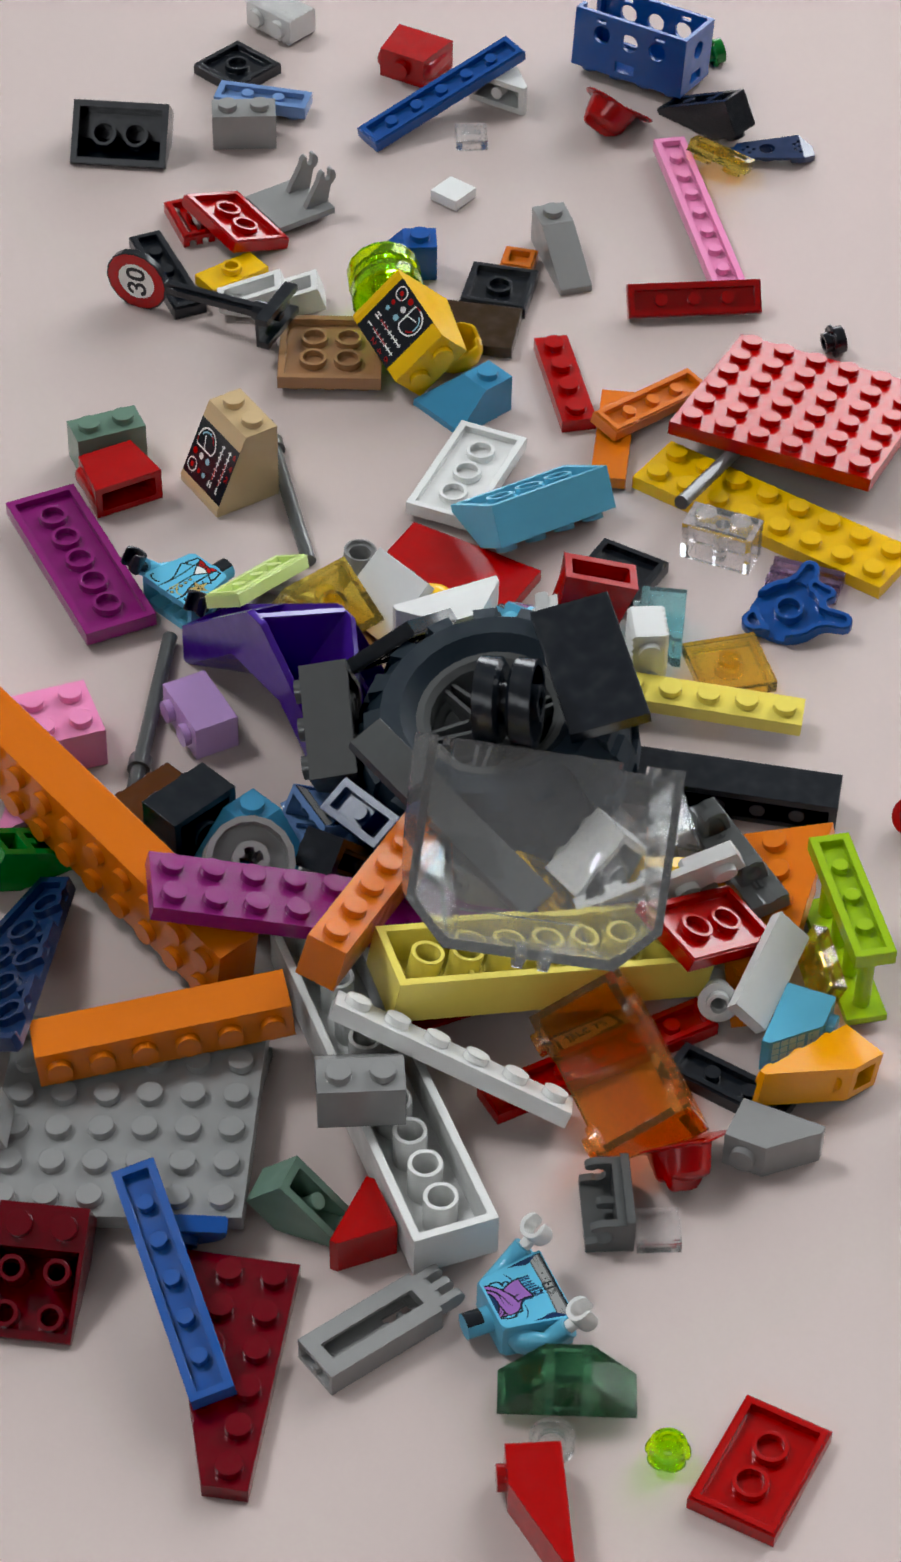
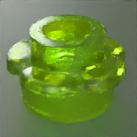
(671, 1441)

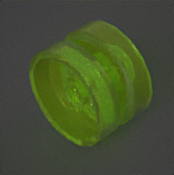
(375, 265)

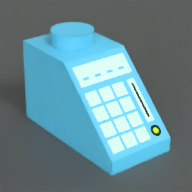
(797, 1021)

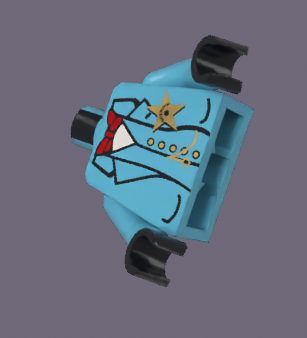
(178, 586)

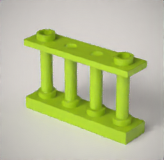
(853, 923)

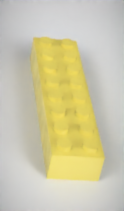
(439, 982)

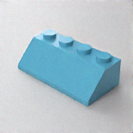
(536, 506)

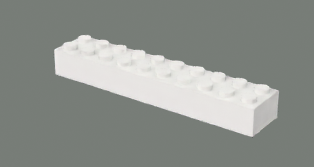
(418, 1165)

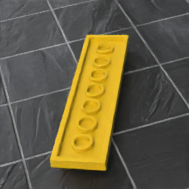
(790, 523)

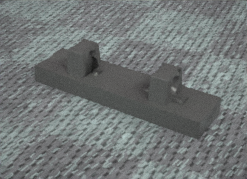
(756, 881)

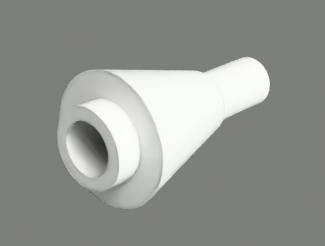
(716, 997)

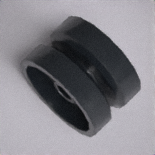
(508, 701)

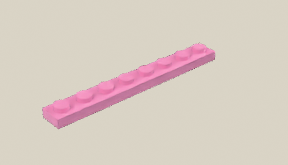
(696, 210)

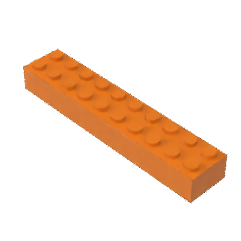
(105, 847)

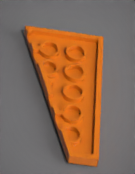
(790, 862)

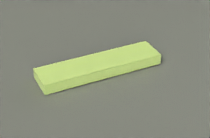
(257, 581)

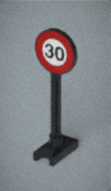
(145, 285)

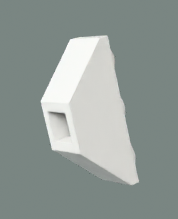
(461, 599)

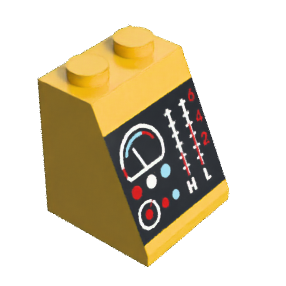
(411, 331)

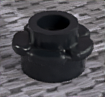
(834, 340)

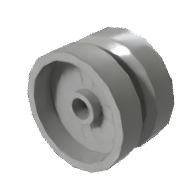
(252, 840)

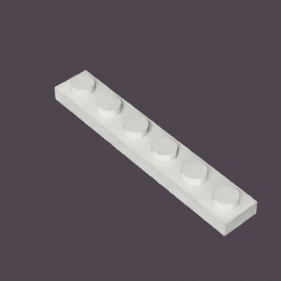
(437, 1051)

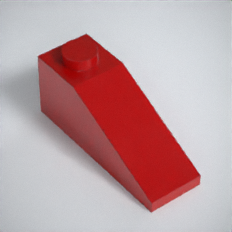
(538, 1497)

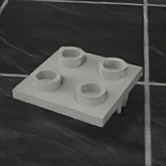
(294, 201)

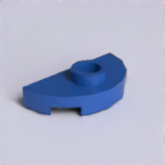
(201, 1229)

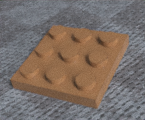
(327, 355)

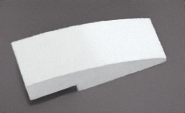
(309, 296)

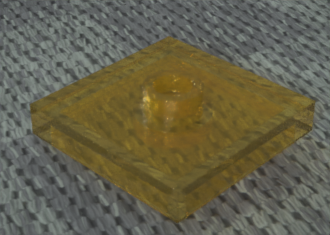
(730, 662)

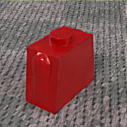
(415, 56)
(118, 478)
(588, 576)

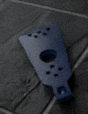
(781, 148)

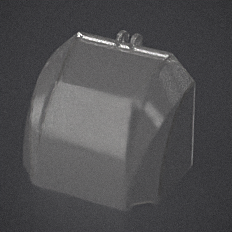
(538, 852)

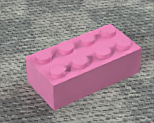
(71, 719)

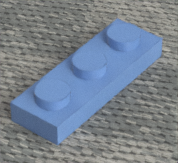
(288, 102)

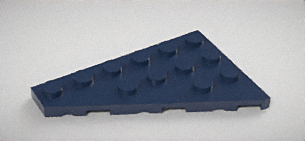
(26, 951)

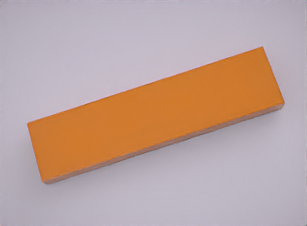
(646, 405)
(612, 453)

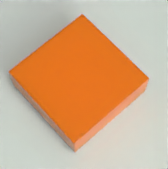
(520, 257)

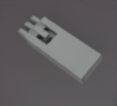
(359, 1339)

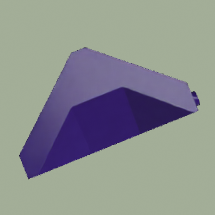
(274, 642)

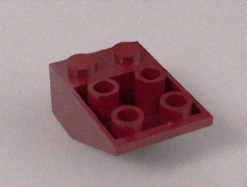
(43, 1269)

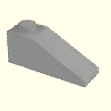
(559, 248)

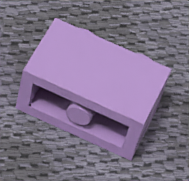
(199, 715)

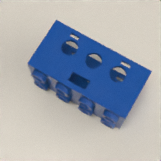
(661, 56)

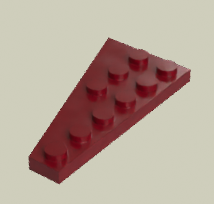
(251, 1316)

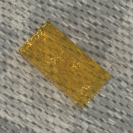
(708, 151)
(821, 965)

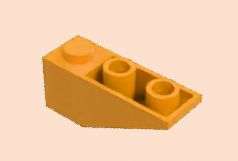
(823, 1071)

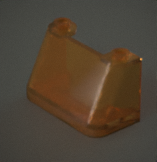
(617, 1069)

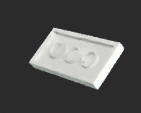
(467, 466)

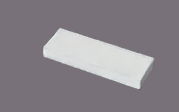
(768, 972)

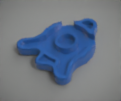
(796, 609)

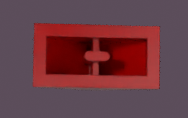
(364, 1231)

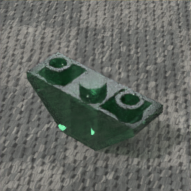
(567, 1383)

